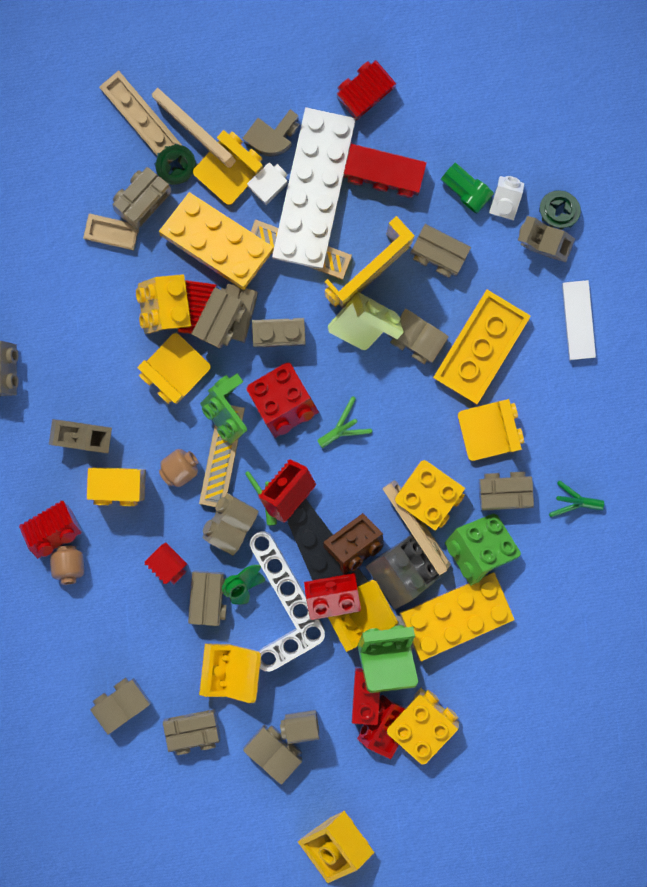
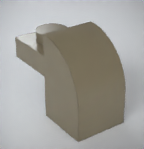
(270, 141)
(545, 239)
(80, 436)

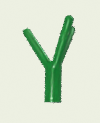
(578, 501)

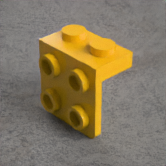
(225, 181)
(163, 303)
(174, 369)
(490, 430)
(430, 495)
(374, 614)
(230, 672)
(424, 726)

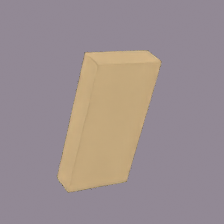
(110, 232)

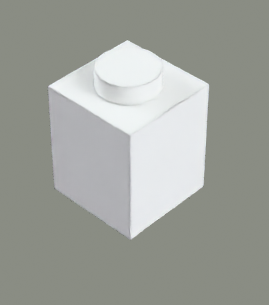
(268, 182)

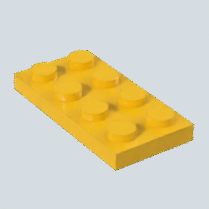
(216, 241)
(481, 346)
(457, 616)

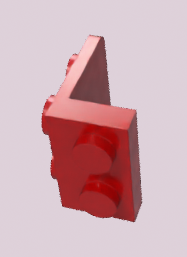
(282, 400)

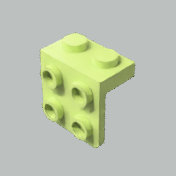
(364, 322)

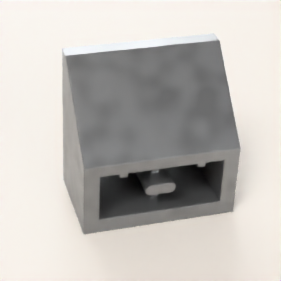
(403, 572)

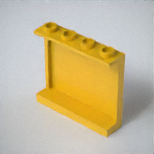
(401, 242)

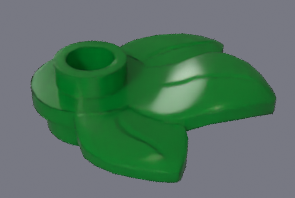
(237, 586)

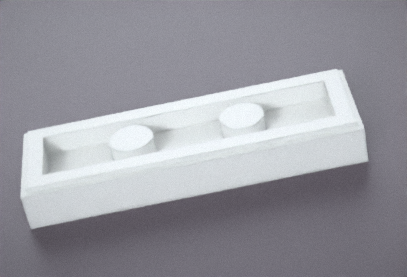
(578, 320)

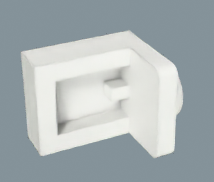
(507, 197)

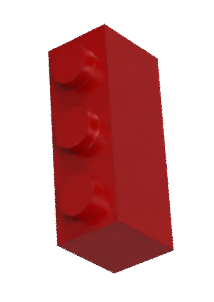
(384, 170)

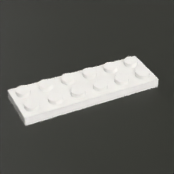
(314, 188)

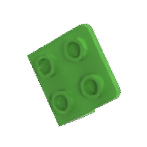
(218, 409)
(481, 547)
(388, 659)

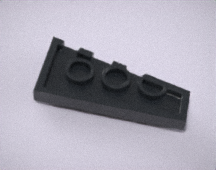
(309, 535)

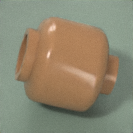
(178, 468)
(67, 564)

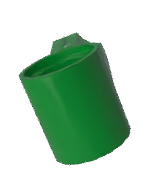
(472, 192)

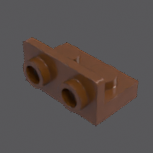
(354, 543)

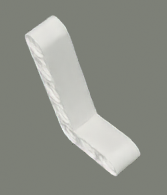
(288, 601)

